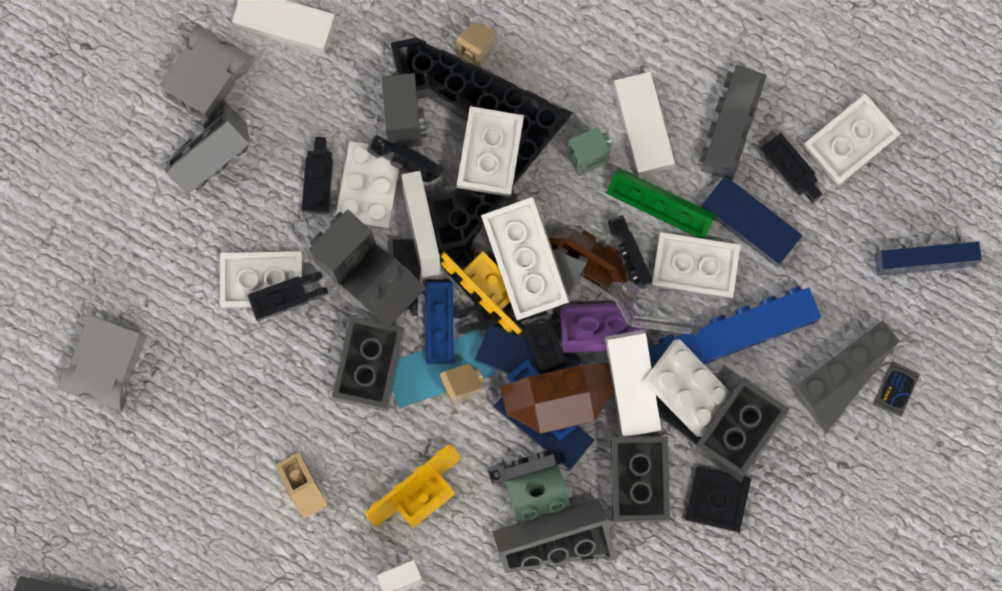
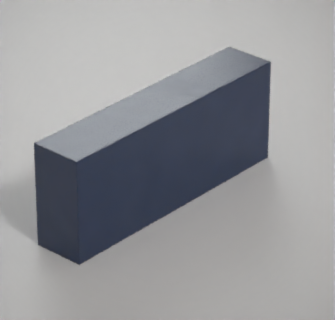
(751, 221)
(928, 258)
(508, 351)
(572, 445)

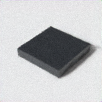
(717, 500)

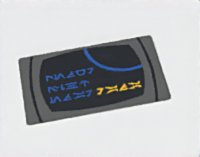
(896, 389)

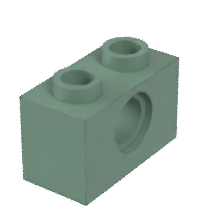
(589, 150)
(546, 483)

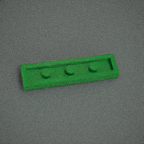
(660, 204)

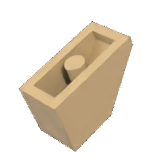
(476, 44)
(462, 383)
(301, 485)

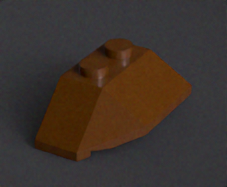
(603, 263)
(559, 397)

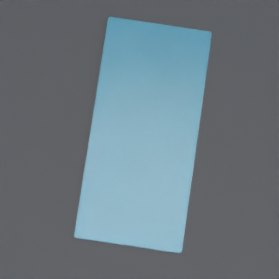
(420, 381)

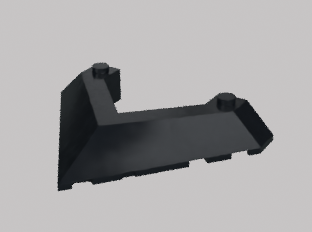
(457, 87)

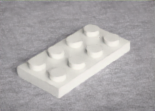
(525, 258)

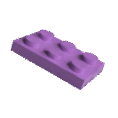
(588, 325)

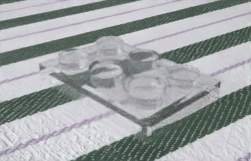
(654, 308)

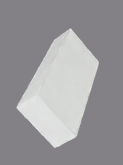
(286, 22)
(644, 124)
(421, 224)
(633, 398)
(401, 577)

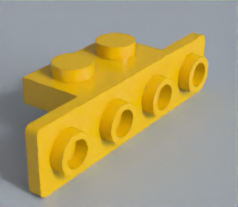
(486, 280)
(419, 493)

